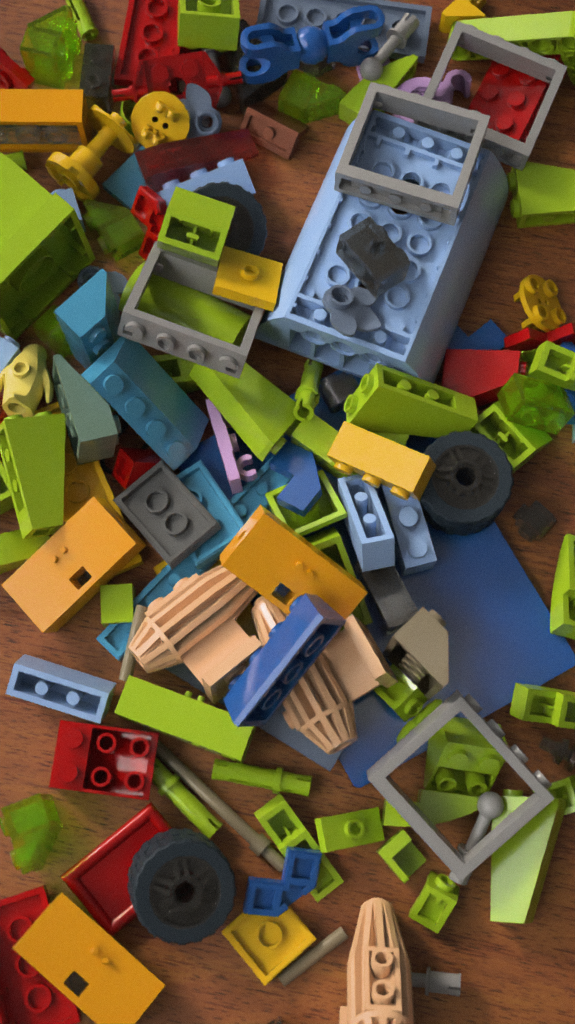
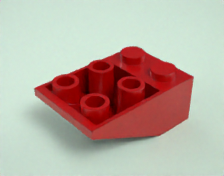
(104, 760)

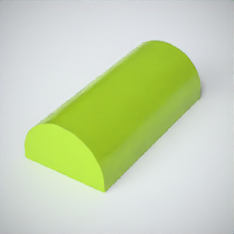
(189, 308)

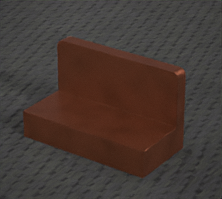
(273, 129)

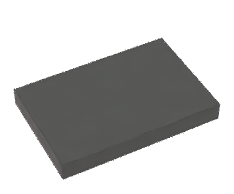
(167, 514)

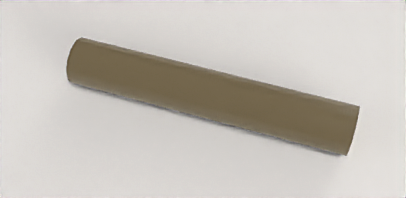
(129, 661)
(312, 956)

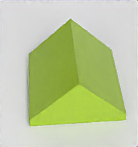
(323, 513)

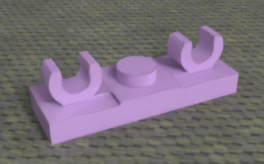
(227, 446)

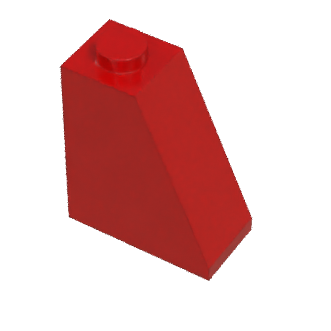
(481, 372)

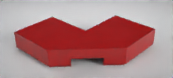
(150, 210)
(530, 338)

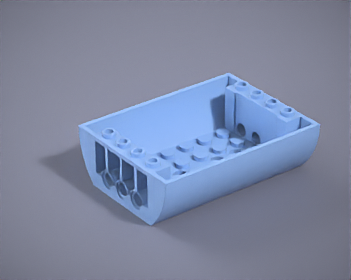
(444, 258)

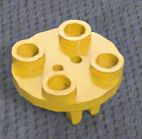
(168, 110)
(540, 303)

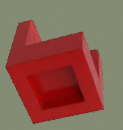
(132, 464)

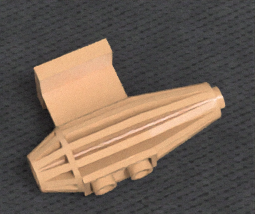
(200, 630)
(342, 673)
(378, 970)

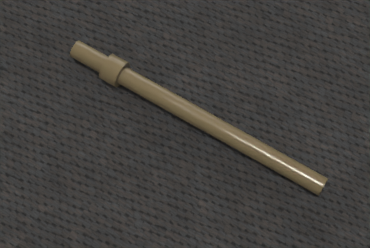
(258, 843)

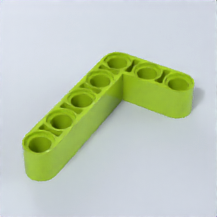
(540, 33)

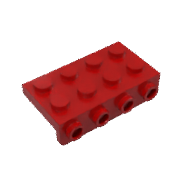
(148, 33)
(511, 99)
(23, 991)

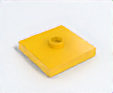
(247, 278)
(268, 942)

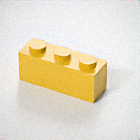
(381, 461)

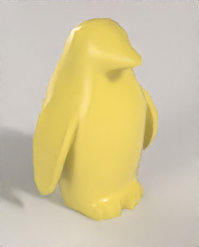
(26, 382)

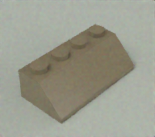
(422, 651)

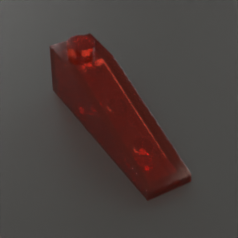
(182, 157)

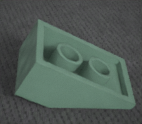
(88, 416)

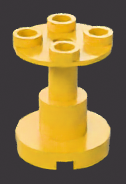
(85, 161)

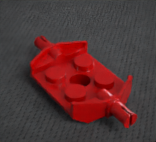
(192, 67)

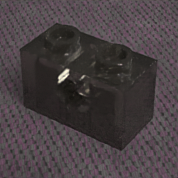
(98, 75)
(373, 256)

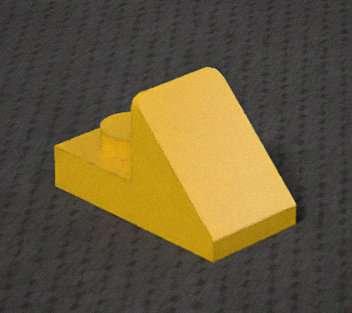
(460, 10)

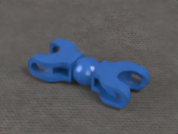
(284, 48)

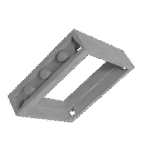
(519, 58)
(399, 193)
(176, 338)
(460, 865)

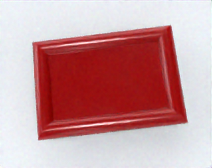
(102, 874)

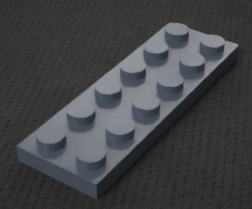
(314, 12)

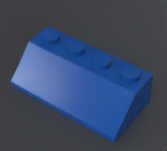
(282, 661)

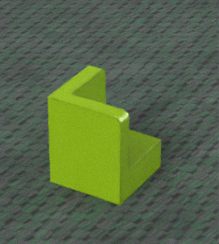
(117, 603)
(401, 855)

